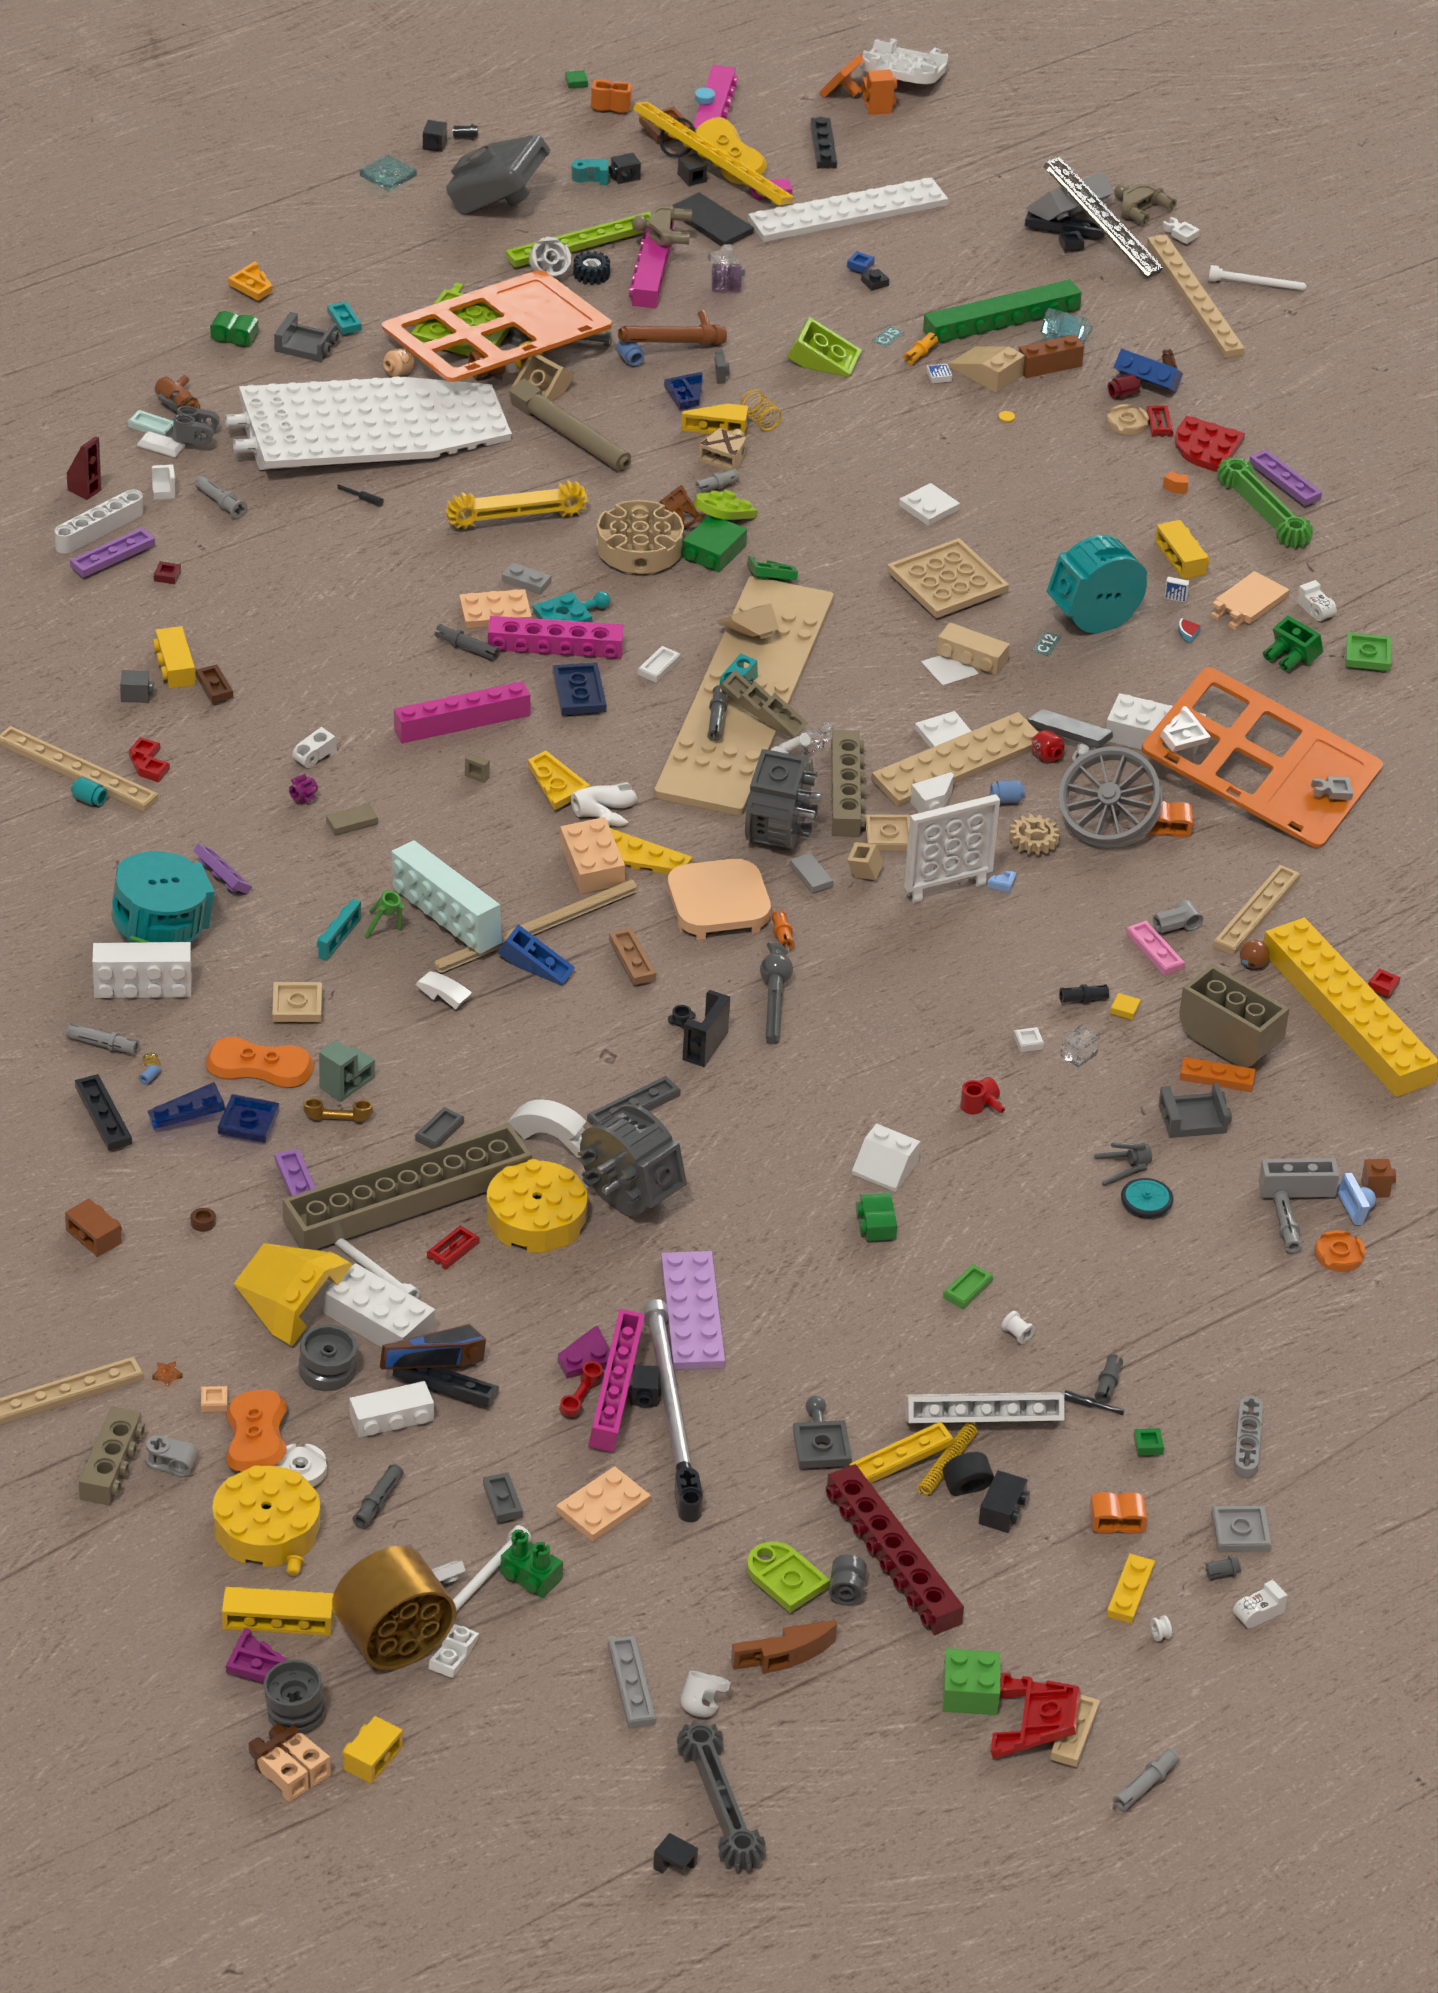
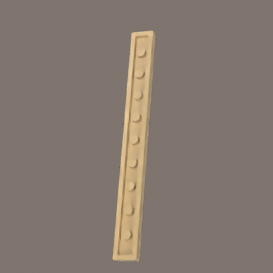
(1195, 296)

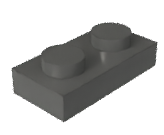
(502, 1497)

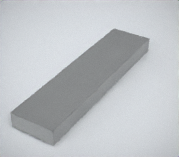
(631, 1682)

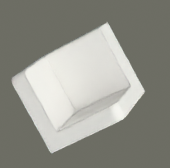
(163, 482)

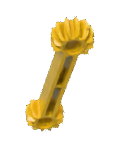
(516, 504)

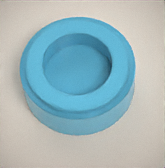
(704, 96)

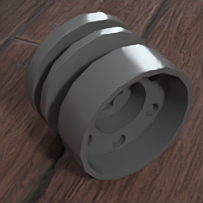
(294, 1695)

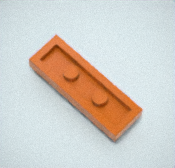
(1215, 1072)

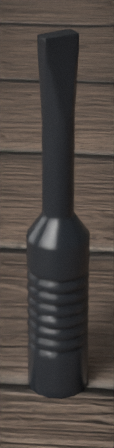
(363, 495)
(1089, 1402)

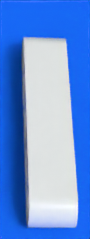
(98, 521)

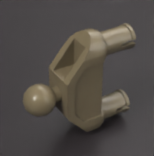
(1140, 198)
(660, 225)

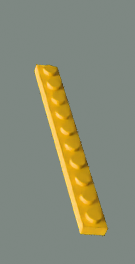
(716, 155)

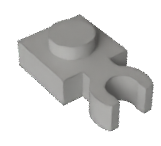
(1335, 787)

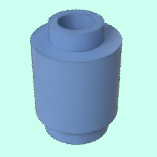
(630, 352)
(1008, 791)

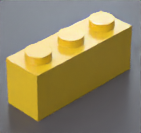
(1181, 549)
(174, 657)

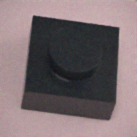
(1071, 240)
(875, 279)

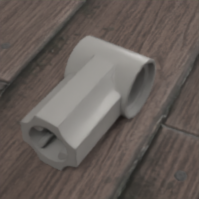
(1183, 915)

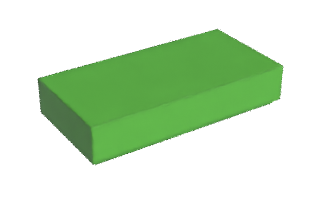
(968, 1286)

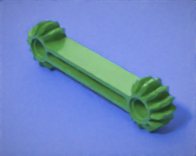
(1289, 529)

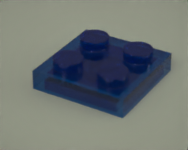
(248, 1118)

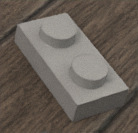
(526, 578)

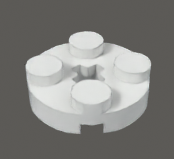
(311, 1457)

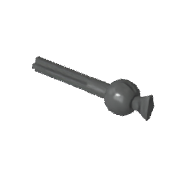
(775, 970)

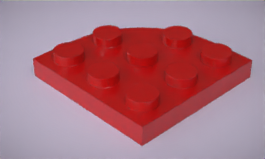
(1206, 442)

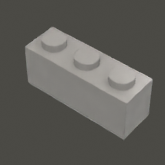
(1299, 1177)

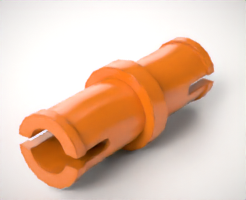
(783, 929)

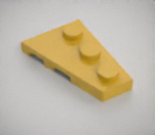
(555, 779)

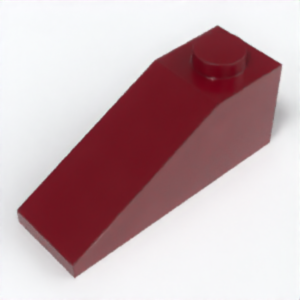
(85, 470)

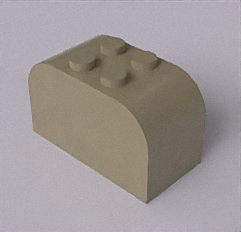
(1231, 1016)

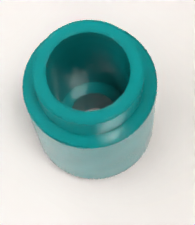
(89, 791)

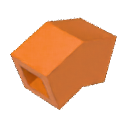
(1175, 482)

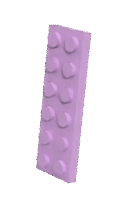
(692, 1310)

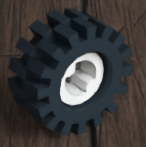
(591, 267)

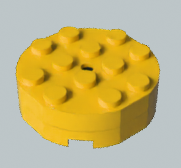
(536, 1206)
(266, 1515)

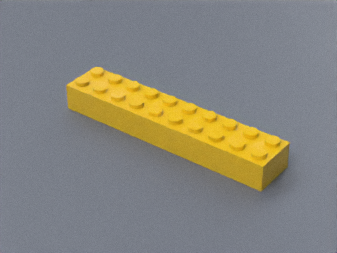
(1351, 1007)

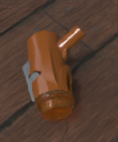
(174, 393)

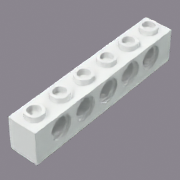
(984, 1407)

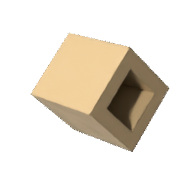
(865, 861)

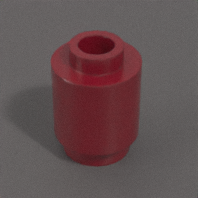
(1123, 386)

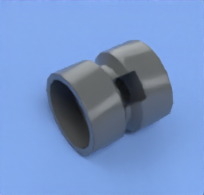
(847, 1580)

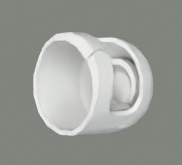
(699, 1687)

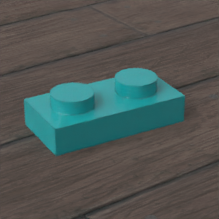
(344, 317)

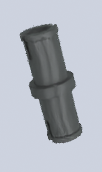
(1108, 1378)

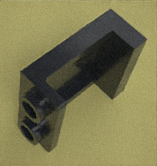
(704, 1038)

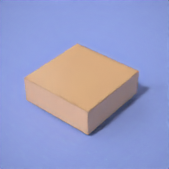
(214, 1399)

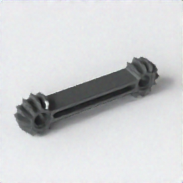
(739, 1846)

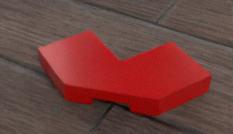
(142, 757)

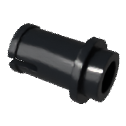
(465, 131)

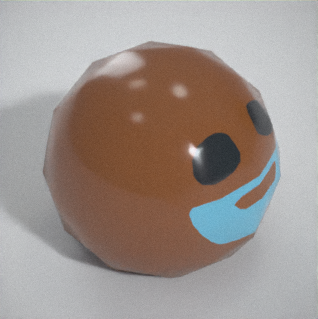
(1254, 954)

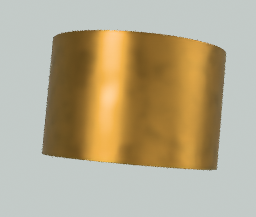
(394, 1607)

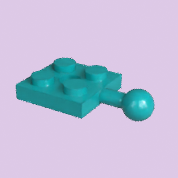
(571, 606)

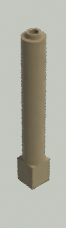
(531, 401)

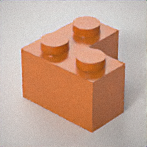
(879, 91)

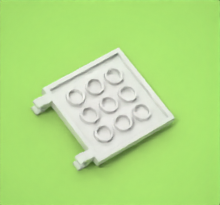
(951, 845)

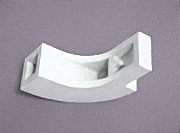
(549, 1118)

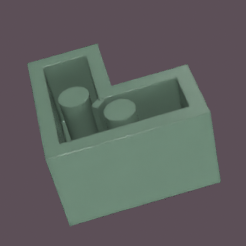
(344, 1070)

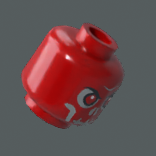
(1047, 746)

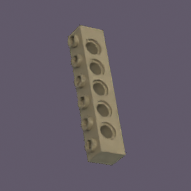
(845, 783)

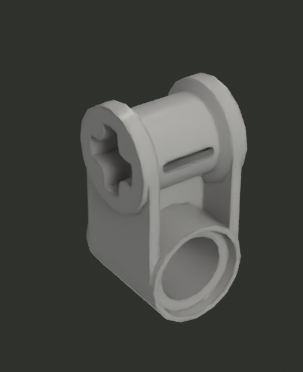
(173, 1457)

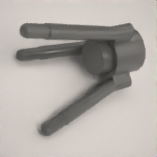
(1137, 1154)

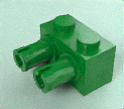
(1297, 640)
(531, 1565)

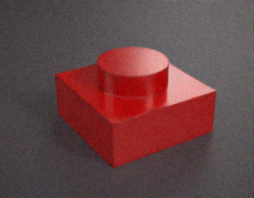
(1384, 982)

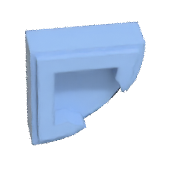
(1002, 882)

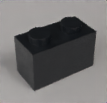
(1003, 1502)

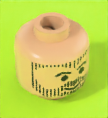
(399, 362)

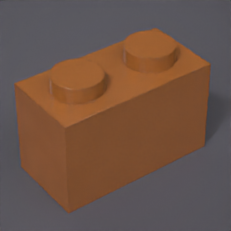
(93, 1227)

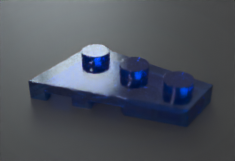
(187, 1107)

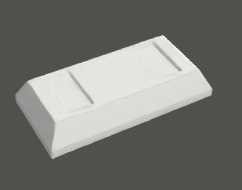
(161, 444)

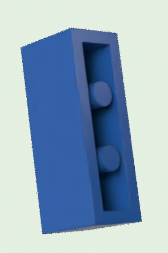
(1148, 370)

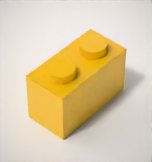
(372, 1749)

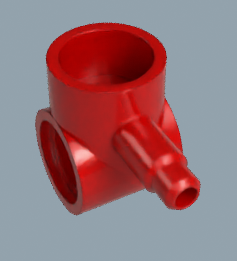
(979, 1093)

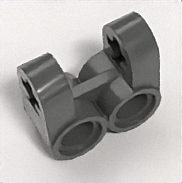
(189, 421)

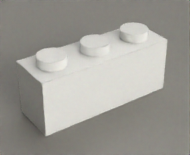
(391, 1409)

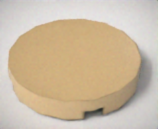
(1127, 420)

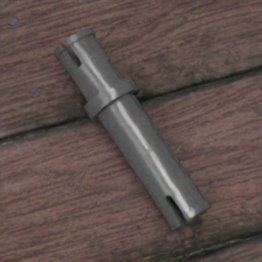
(458, 638)
(717, 706)
(374, 1501)

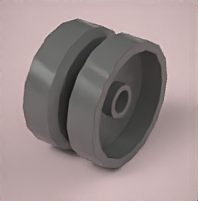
(327, 1357)

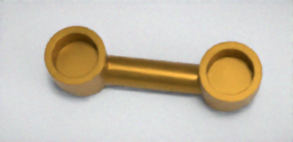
(314, 1109)

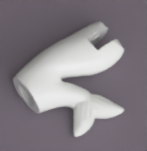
(593, 799)

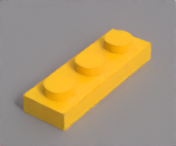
(1130, 1588)

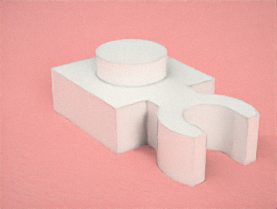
(1182, 231)

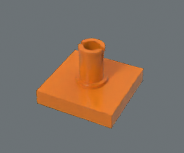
(843, 78)

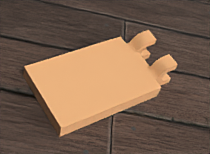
(1249, 599)

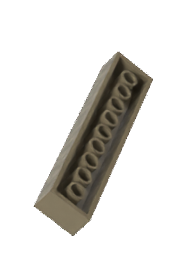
(402, 1188)

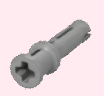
(226, 500)

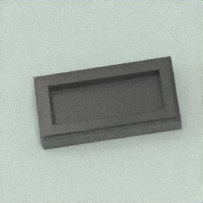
(439, 1128)

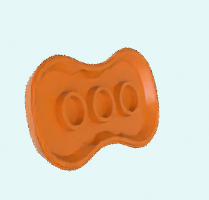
(277, 1065)
(255, 1428)

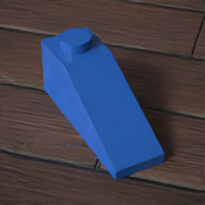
(535, 957)

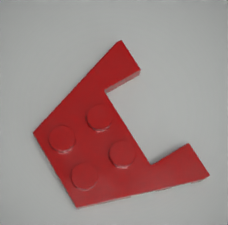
(1048, 1714)

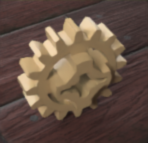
(1034, 834)

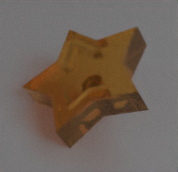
(167, 1373)

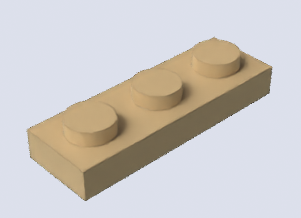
(1069, 1749)

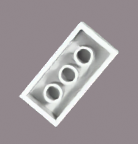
(1135, 719)
(142, 970)
(377, 1308)

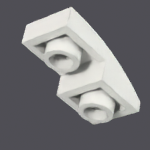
(439, 985)
(453, 1651)

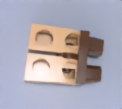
(290, 1761)

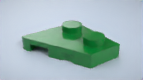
(772, 569)

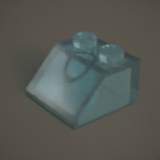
(1060, 324)

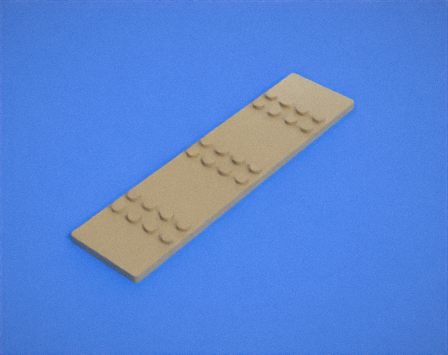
(721, 771)

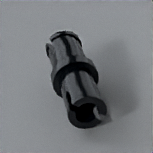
(1084, 993)

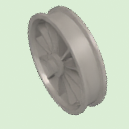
(1110, 797)

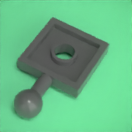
(833, 1433)

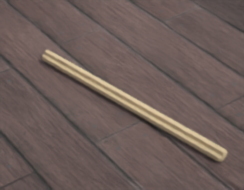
(543, 923)

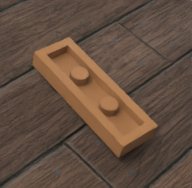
(632, 956)

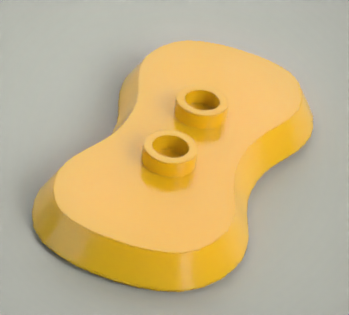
(725, 136)

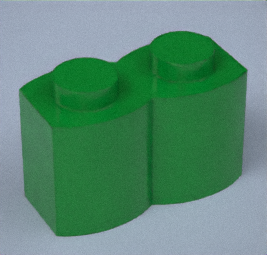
(234, 328)
(877, 1216)

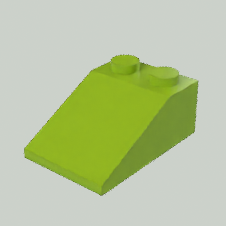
(823, 350)

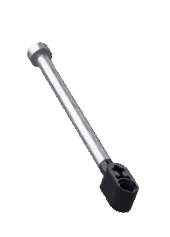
(687, 1480)

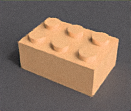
(592, 855)

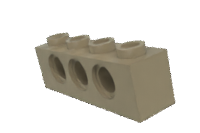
(111, 1456)

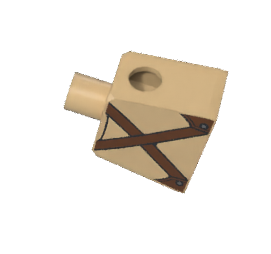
(723, 449)

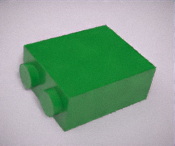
(714, 543)

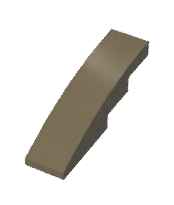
(763, 706)

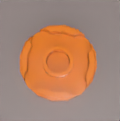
(1339, 1251)

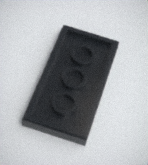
(714, 220)

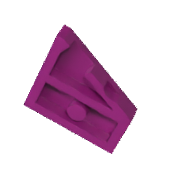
(586, 1348)
(251, 1658)

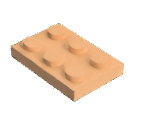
(480, 606)
(603, 1503)

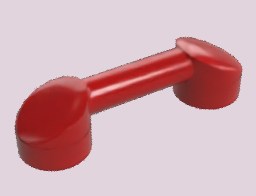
(590, 1377)

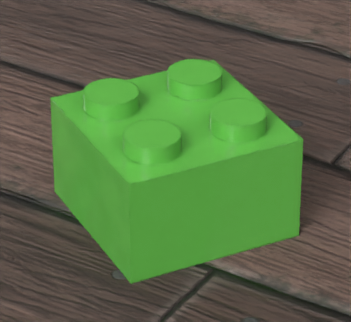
(971, 1681)

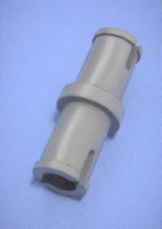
(717, 481)

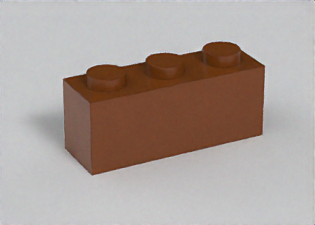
(1052, 356)

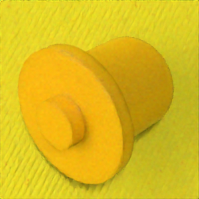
(294, 1564)

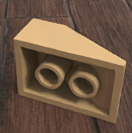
(990, 366)

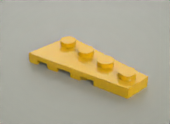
(645, 854)

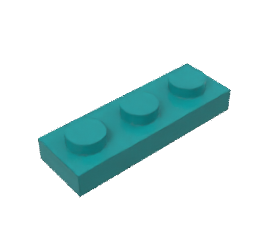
(339, 929)

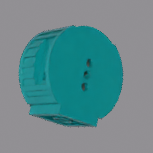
(1098, 583)
(161, 897)

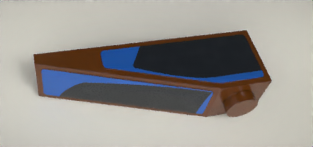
(443, 1348)

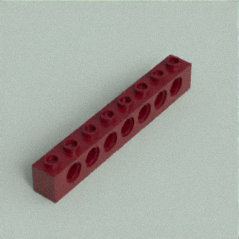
(894, 1549)

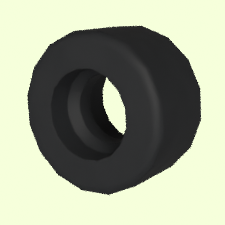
(968, 1473)

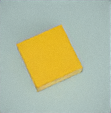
(1125, 1006)

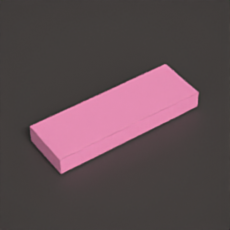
(1155, 948)

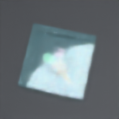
(388, 172)

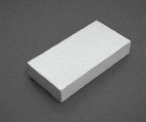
(659, 664)

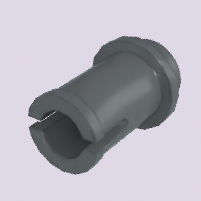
(1223, 1567)

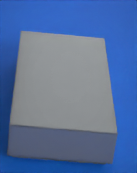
(811, 873)

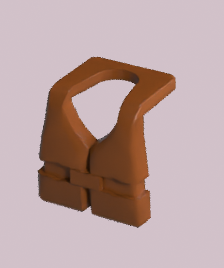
(680, 502)

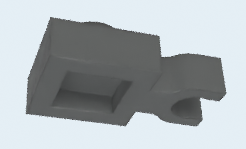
(721, 367)

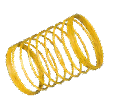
(766, 411)

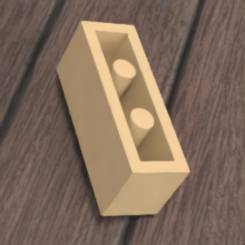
(973, 648)

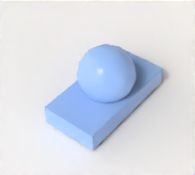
(1355, 1199)

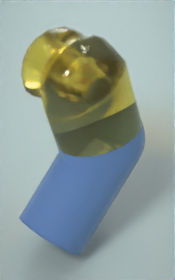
(153, 1067)

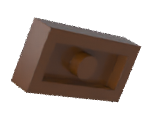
(214, 683)

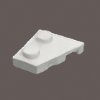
(1184, 732)

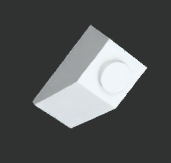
(932, 793)

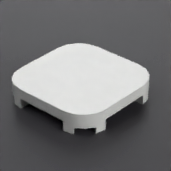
(905, 63)

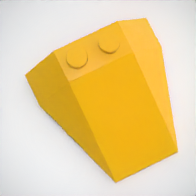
(284, 1281)

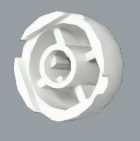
(550, 256)

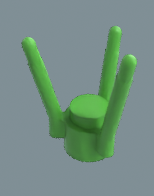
(388, 905)

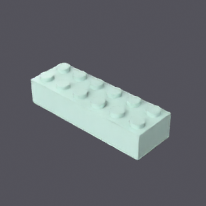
(446, 897)

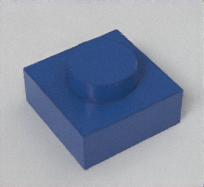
(860, 262)

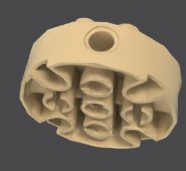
(639, 537)

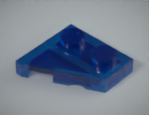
(685, 389)

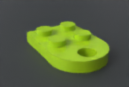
(724, 505)
(785, 1576)

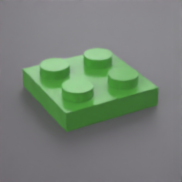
(1368, 651)

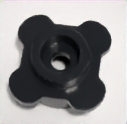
(680, 1015)

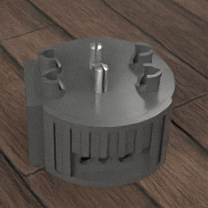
(781, 799)
(631, 1160)

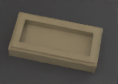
(352, 819)

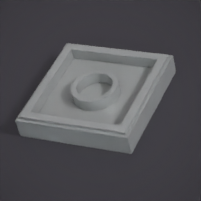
(1241, 1528)

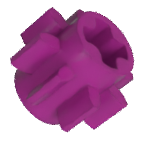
(303, 788)

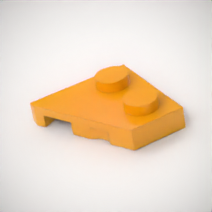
(251, 282)

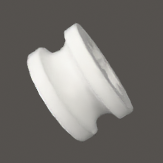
(1161, 1628)

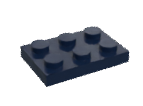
(579, 688)

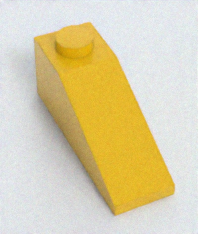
(712, 418)

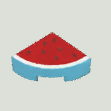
(1188, 629)

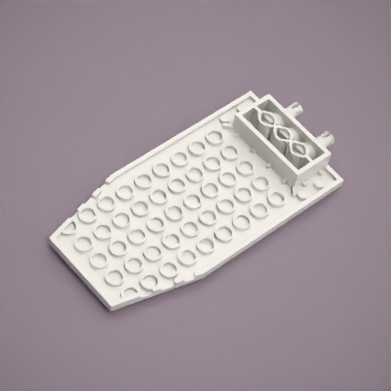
(365, 420)

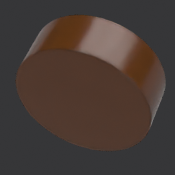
(203, 1219)

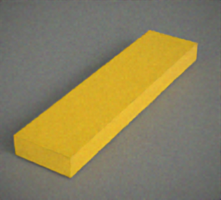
(905, 1452)

